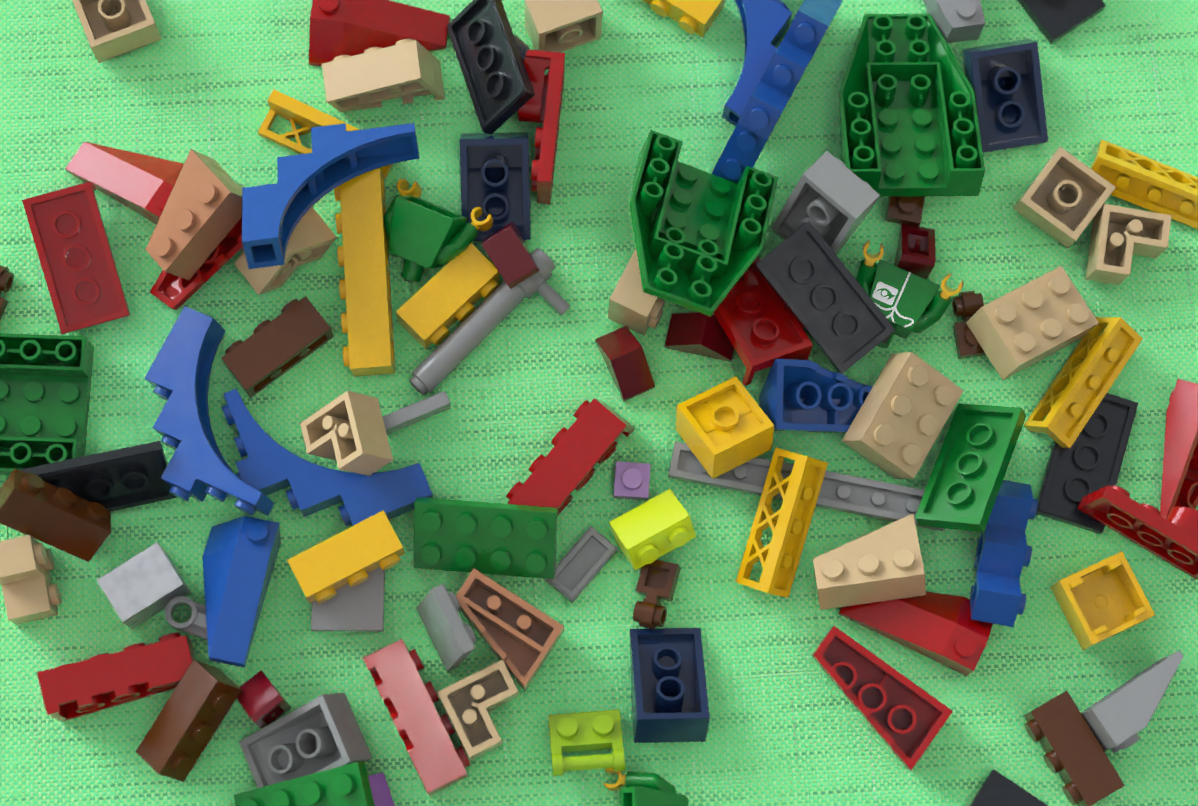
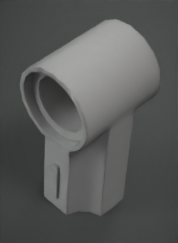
(196, 624)

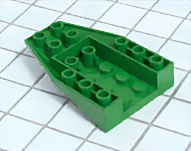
(909, 111)
(695, 227)
(43, 399)

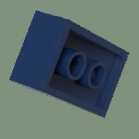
(1007, 94)
(496, 179)
(668, 685)

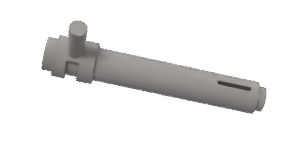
(483, 322)

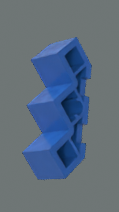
(1001, 556)

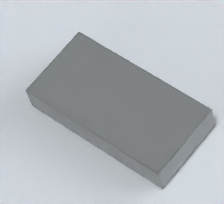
(416, 412)
(582, 564)

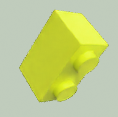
(652, 529)

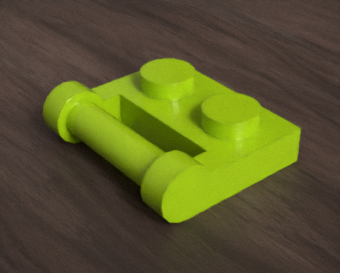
(586, 733)

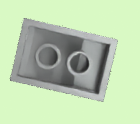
(828, 198)
(1129, 708)
(306, 742)

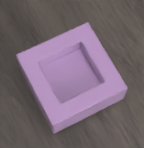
(631, 480)

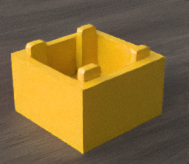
(724, 427)
(1102, 600)

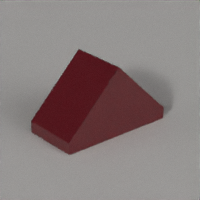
(916, 250)
(510, 255)
(698, 335)
(626, 362)
(262, 700)

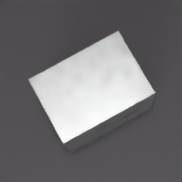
(143, 586)

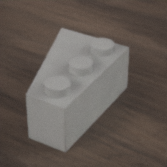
(957, 18)

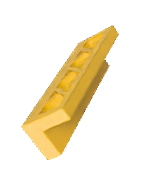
(302, 115)
(1148, 183)
(1084, 381)
(788, 524)

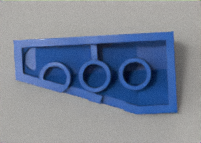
(810, 398)
(236, 580)

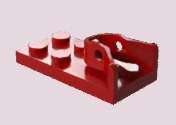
(545, 109)
(76, 257)
(760, 325)
(1169, 538)

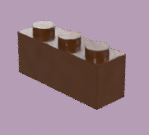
(277, 346)
(53, 515)
(188, 720)
(1072, 751)

